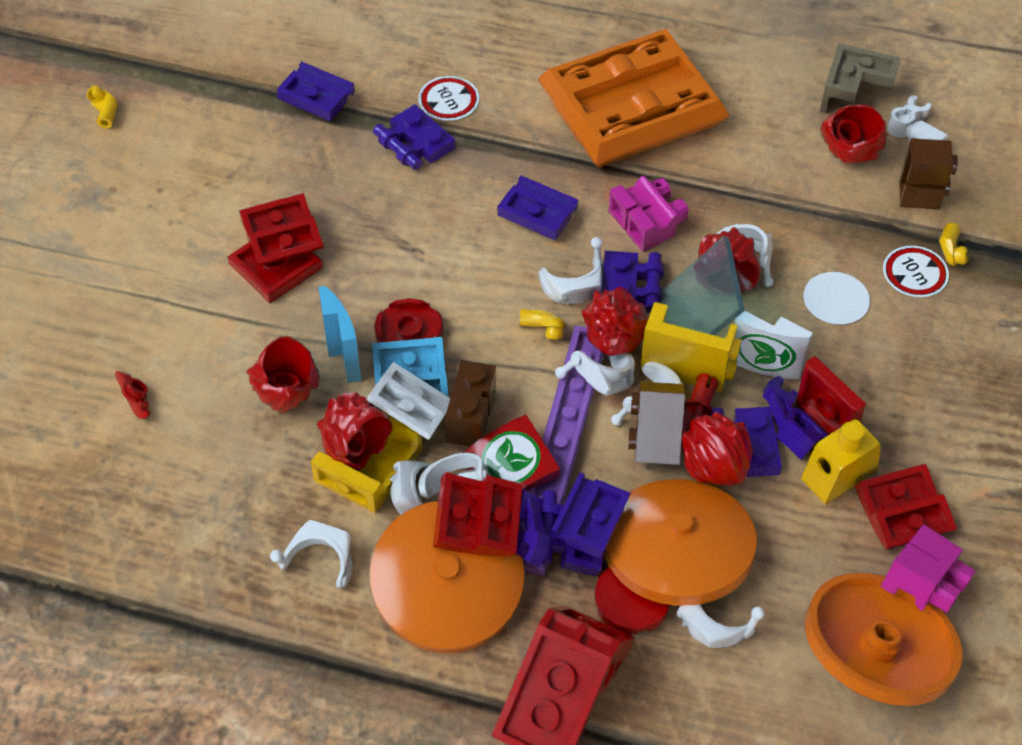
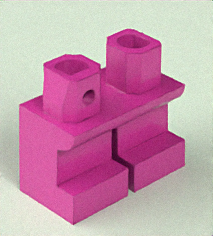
(646, 212)
(929, 571)

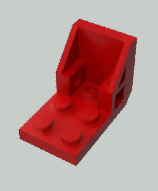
(561, 679)

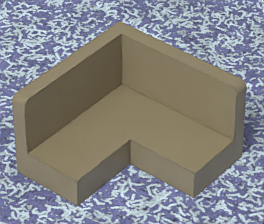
(856, 65)

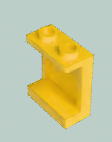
(689, 350)
(372, 484)

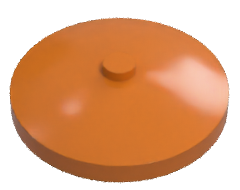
(682, 543)
(439, 595)
(882, 641)

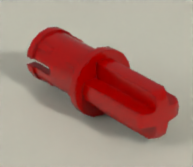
(700, 400)

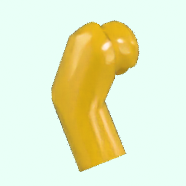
(104, 103)
(948, 242)
(543, 318)

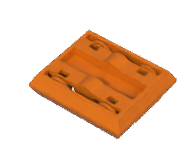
(622, 96)

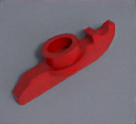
(135, 393)

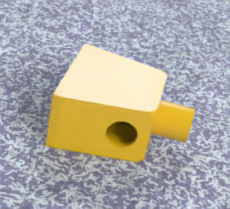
(850, 456)

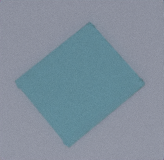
(706, 293)

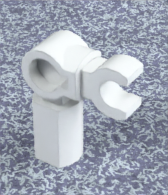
(908, 122)

